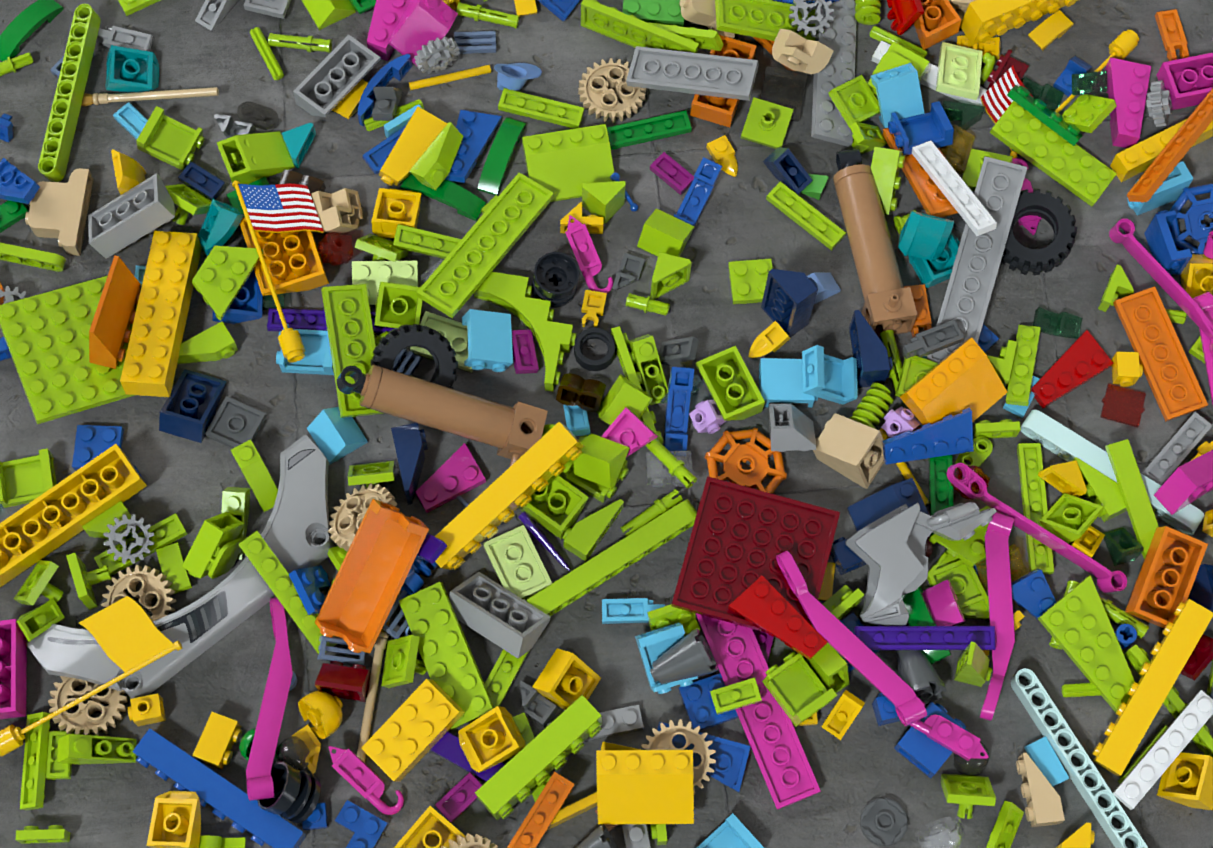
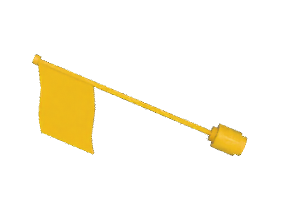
(126, 638)

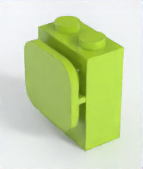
(898, 56)
(215, 547)

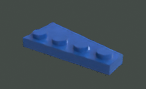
(476, 131)

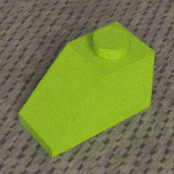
(98, 525)

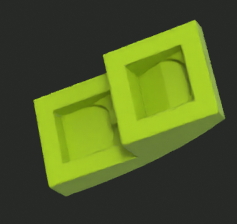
(171, 564)

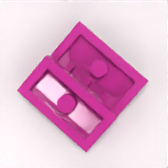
(943, 604)

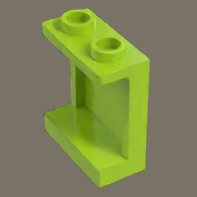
(169, 140)
(26, 478)
(595, 490)
(797, 688)

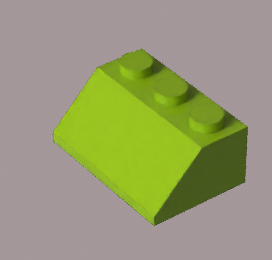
(731, 385)
(556, 506)

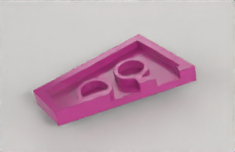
(629, 431)
(451, 480)

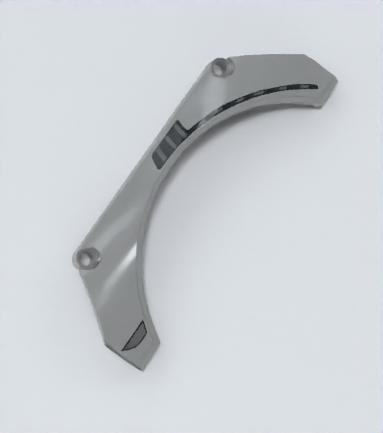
(292, 533)

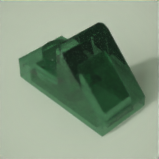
(964, 113)

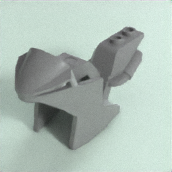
(897, 558)

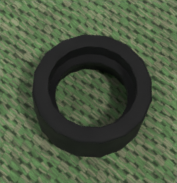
(594, 333)

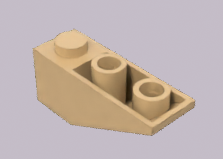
(1042, 799)

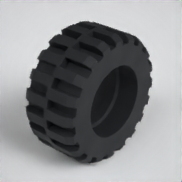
(1063, 227)
(424, 337)

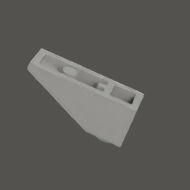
(214, 12)

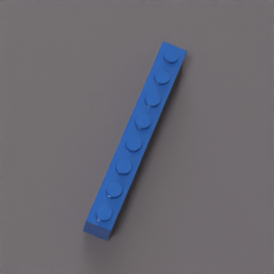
(216, 792)

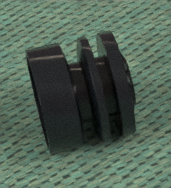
(555, 268)
(294, 793)

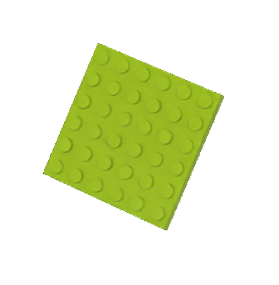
(51, 351)

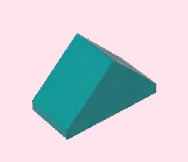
(298, 142)

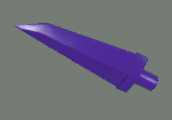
(534, 529)

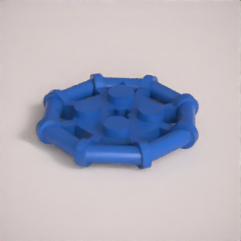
(1193, 218)

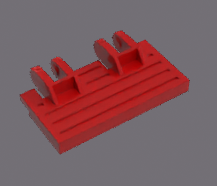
(905, 13)

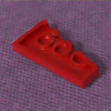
(1075, 367)
(774, 614)

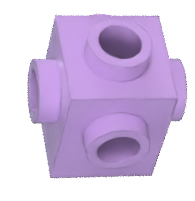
(706, 417)
(899, 422)

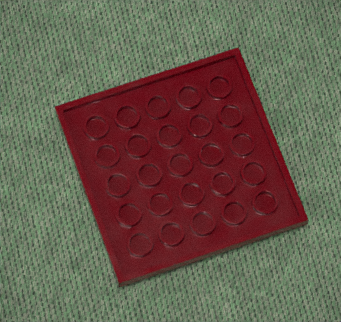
(738, 541)

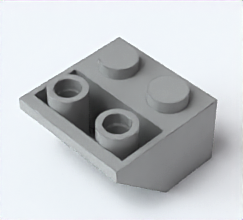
(790, 429)

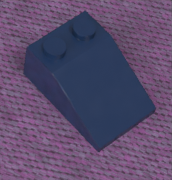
(870, 352)
(191, 406)
(410, 448)
(884, 502)

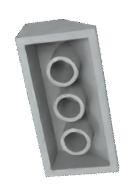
(335, 77)
(130, 216)
(498, 614)

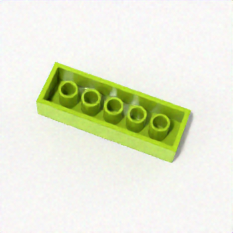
(539, 758)

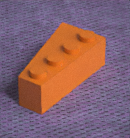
(936, 22)

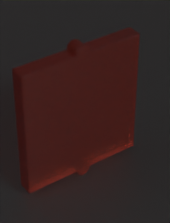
(1123, 405)

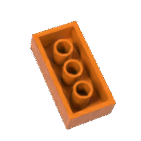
(720, 109)
(1166, 576)

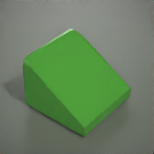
(816, 187)

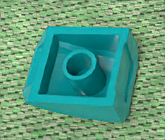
(131, 70)
(218, 225)
(924, 236)
(940, 269)

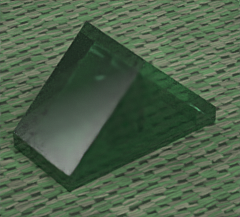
(1122, 546)

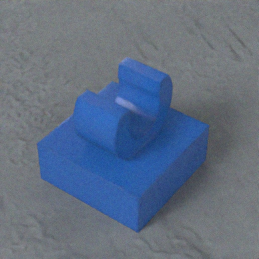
(6, 126)

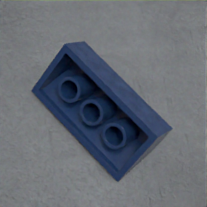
(789, 299)

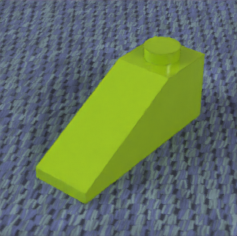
(438, 158)
(208, 346)
(256, 474)
(588, 532)
(973, 666)

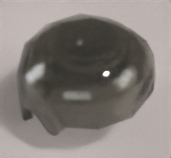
(293, 752)
(972, 767)

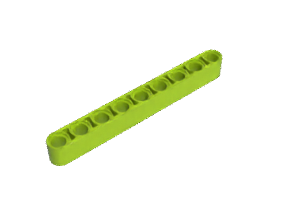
(69, 93)
(615, 559)

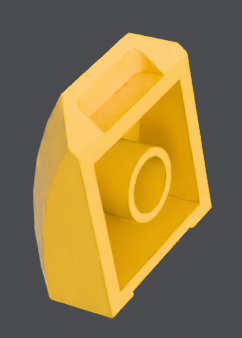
(127, 171)
(395, 208)
(490, 739)
(175, 821)

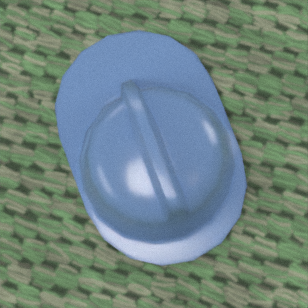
(515, 75)

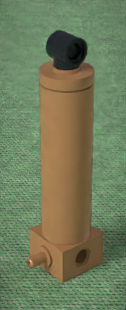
(886, 300)
(448, 410)

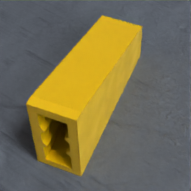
(411, 145)

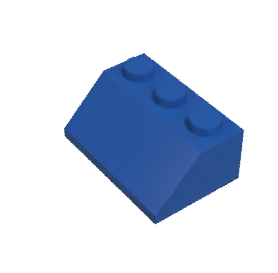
(246, 305)

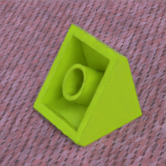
(328, 11)
(603, 198)
(664, 234)
(669, 274)
(397, 305)
(623, 395)
(600, 460)
(1070, 517)

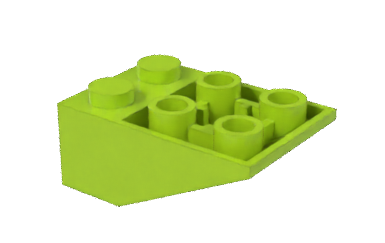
(254, 156)

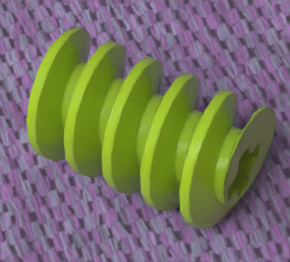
(867, 11)
(872, 404)

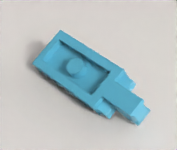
(627, 610)

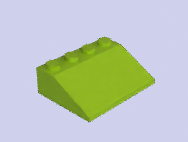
(568, 159)

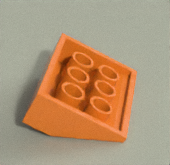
(114, 316)

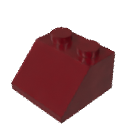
(344, 681)

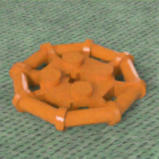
(746, 452)

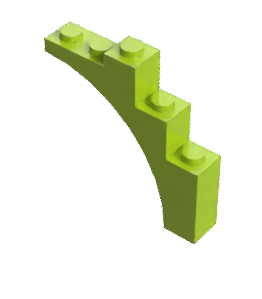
(515, 295)

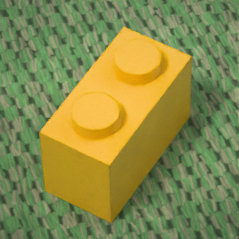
(217, 741)

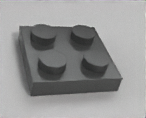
(235, 423)

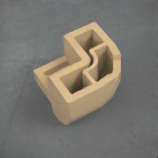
(799, 53)
(339, 210)

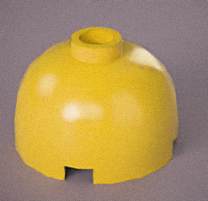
(322, 711)

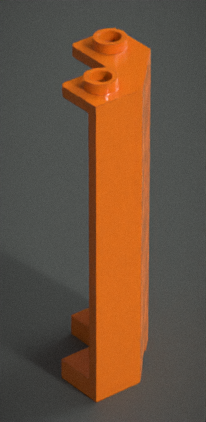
(371, 576)

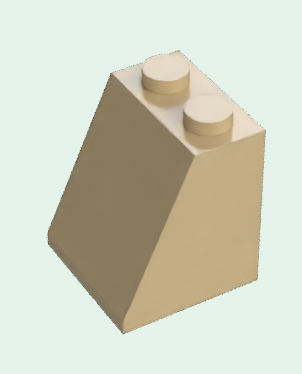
(851, 449)

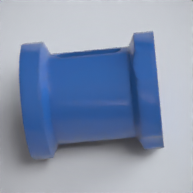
(1129, 633)

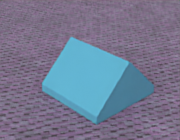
(335, 434)

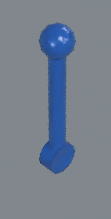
(634, 207)

